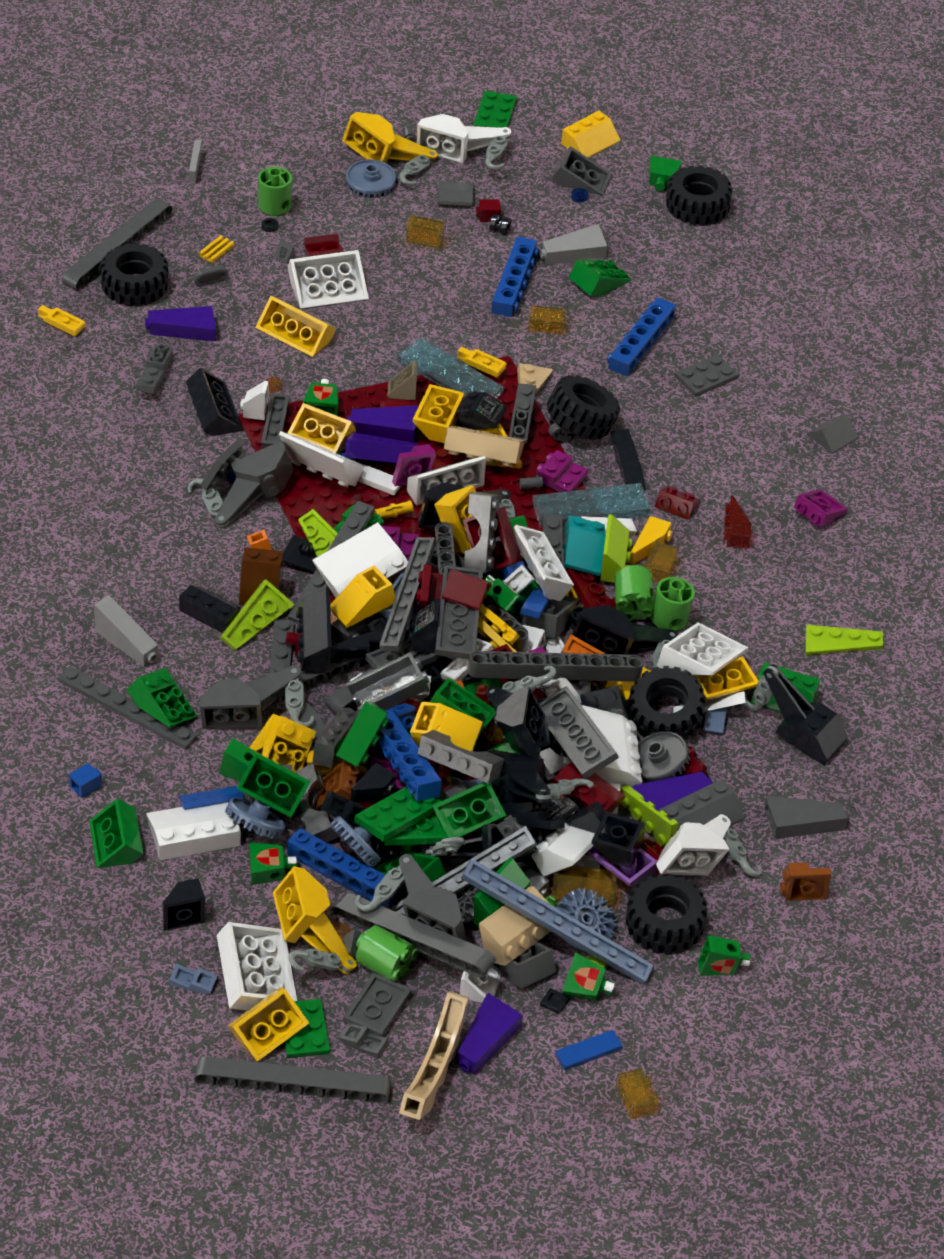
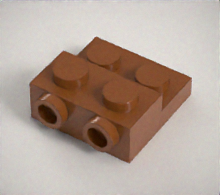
(340, 781)
(805, 883)

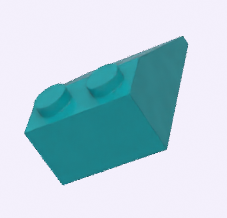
(583, 544)

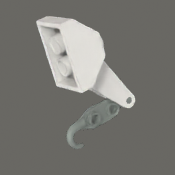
(453, 139)
(700, 848)

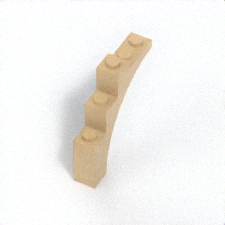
(422, 1092)

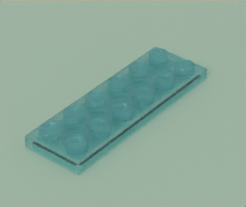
(447, 370)
(594, 502)

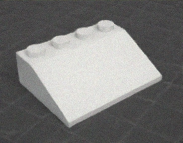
(328, 279)
(321, 459)
(359, 553)
(700, 651)
(623, 738)
(193, 830)
(253, 963)

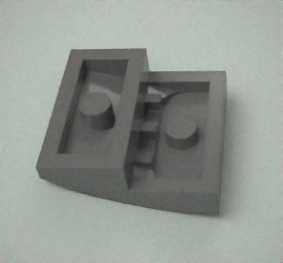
(455, 193)

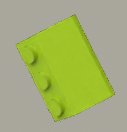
(615, 549)

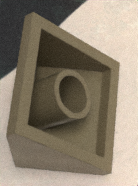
(404, 383)

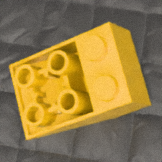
(363, 597)
(435, 716)
(287, 742)

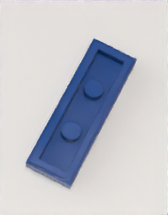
(535, 604)
(209, 797)
(588, 1050)

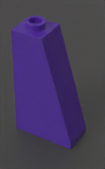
(185, 323)
(386, 422)
(375, 447)
(672, 789)
(488, 1033)

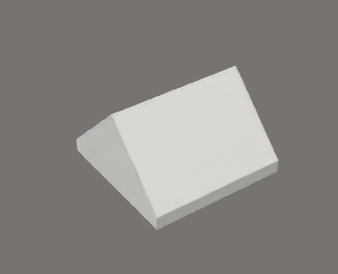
(478, 987)

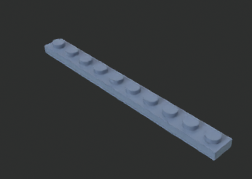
(557, 921)

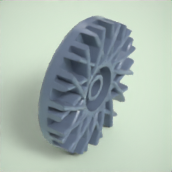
(370, 178)
(255, 817)
(357, 840)
(589, 910)

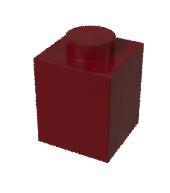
(487, 208)

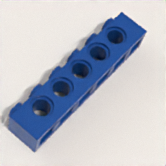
(514, 277)
(641, 336)
(411, 767)
(338, 866)

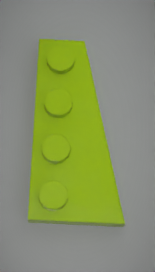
(317, 532)
(259, 611)
(833, 639)
(655, 821)

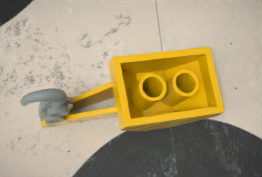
(375, 140)
(301, 913)

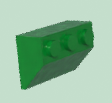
(805, 684)
(460, 699)
(363, 734)
(273, 784)
(116, 835)
(485, 904)

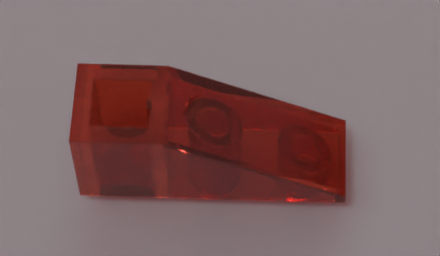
(739, 526)

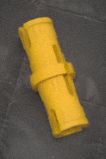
(394, 510)

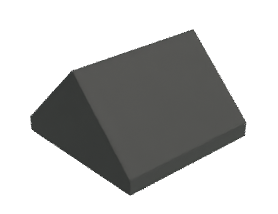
(834, 433)

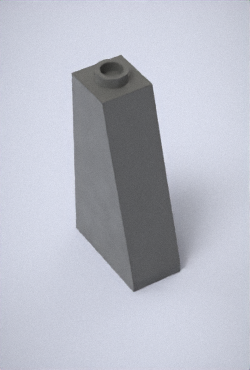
(803, 817)

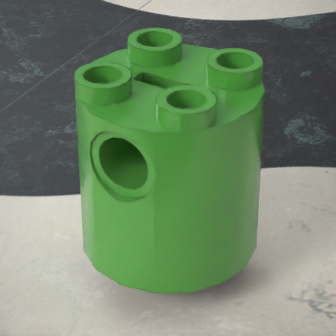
(274, 191)
(634, 591)
(672, 603)
(385, 953)

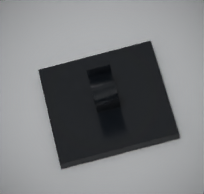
(300, 554)

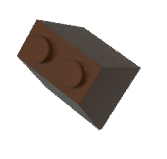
(258, 566)

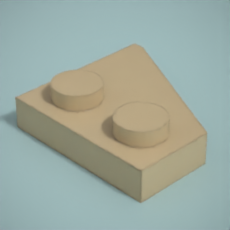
(533, 375)

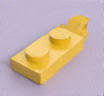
(61, 320)
(482, 361)
(498, 625)

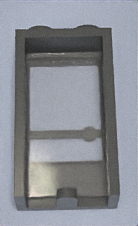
(390, 683)

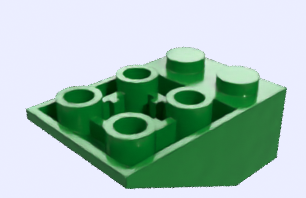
(598, 276)
(161, 698)

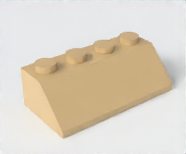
(480, 443)
(510, 932)

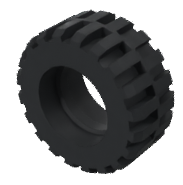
(684, 194)
(134, 288)
(583, 407)
(671, 683)
(662, 933)

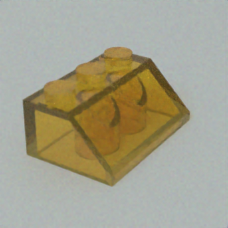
(583, 877)

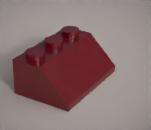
(506, 548)
(583, 796)

